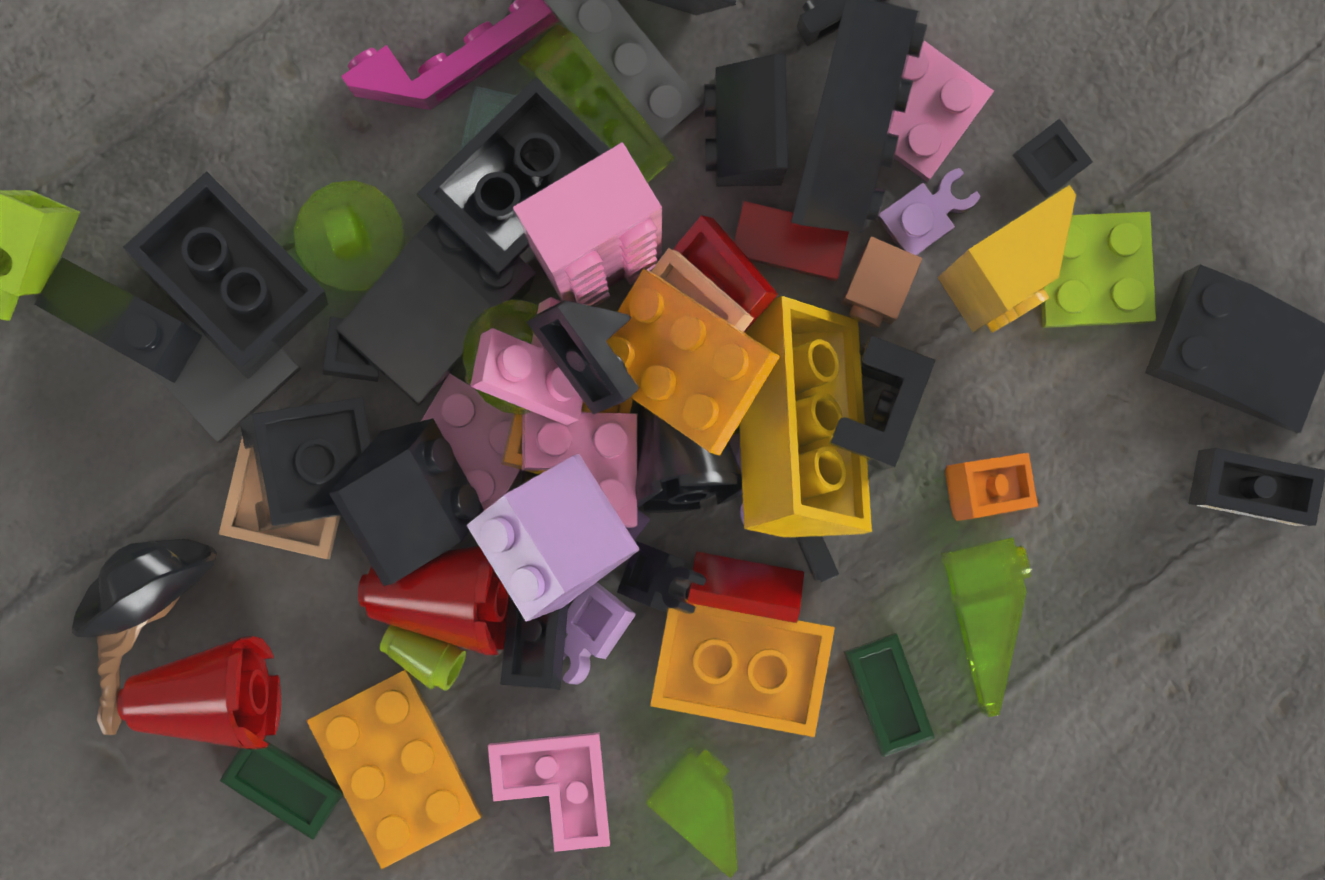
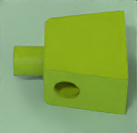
(30, 243)

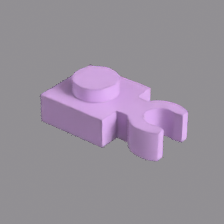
(921, 217)
(593, 628)

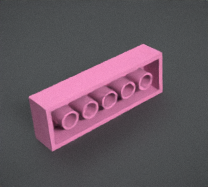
(594, 227)

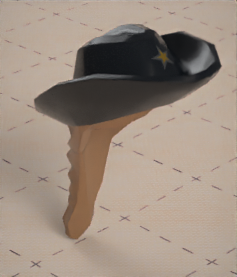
(131, 591)

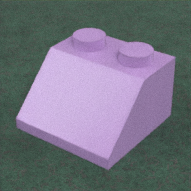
(552, 538)

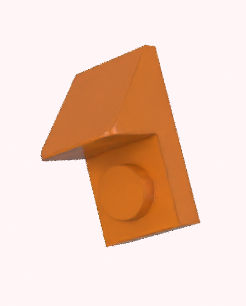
(990, 486)

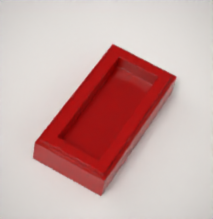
(772, 240)
(747, 587)

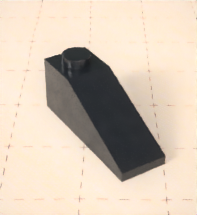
(118, 319)

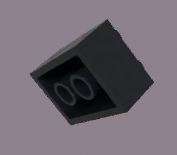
(226, 274)

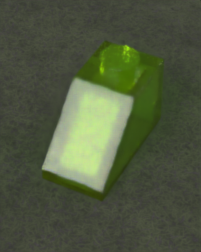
(699, 806)

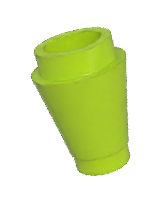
(424, 657)

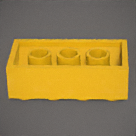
(1012, 266)
(789, 470)

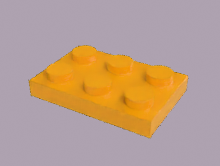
(689, 362)
(743, 668)
(394, 768)

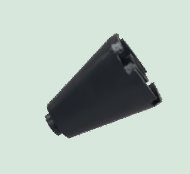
(679, 472)

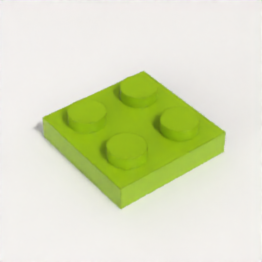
(1104, 273)

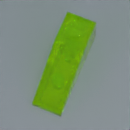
(591, 94)
(988, 604)

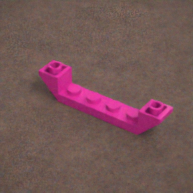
(382, 78)

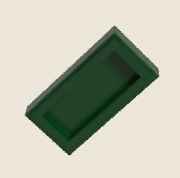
(889, 694)
(283, 787)

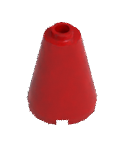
(446, 599)
(208, 696)

